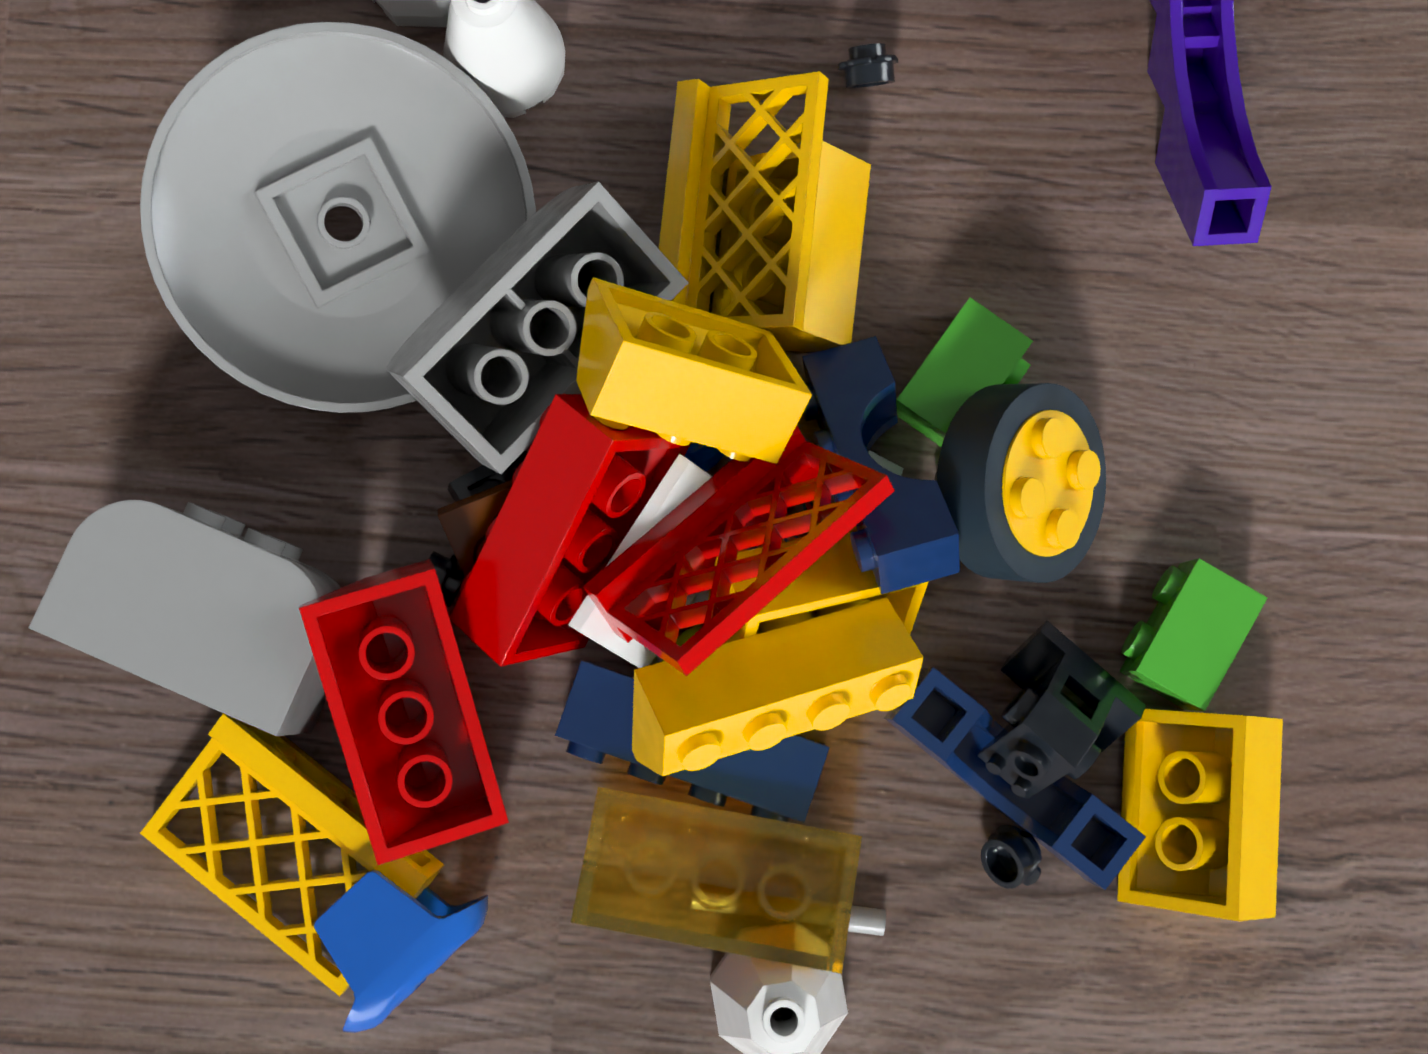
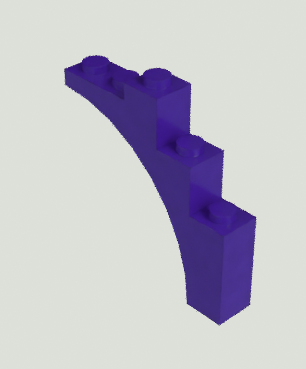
(1205, 134)

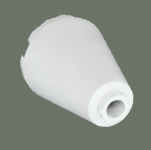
(507, 50)

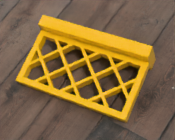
(698, 209)
(313, 797)

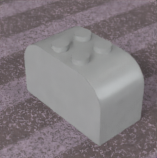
(516, 325)
(192, 610)

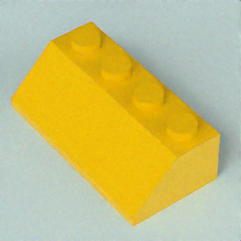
(773, 687)

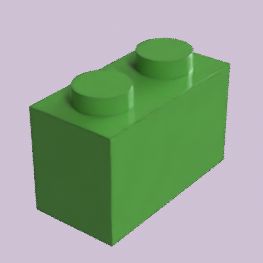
(970, 355)
(1191, 633)

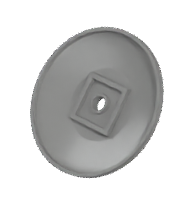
(275, 144)

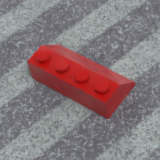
(558, 531)
(403, 711)

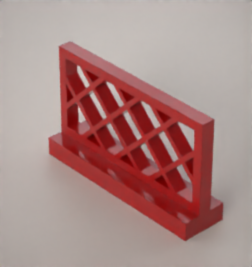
(735, 510)

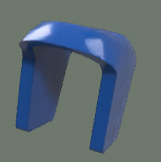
(392, 942)

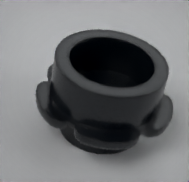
(868, 66)
(448, 576)
(1011, 857)

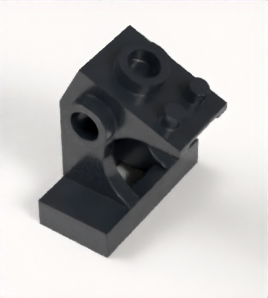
(1046, 728)

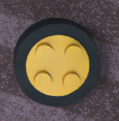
(1023, 481)

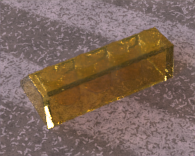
(718, 880)

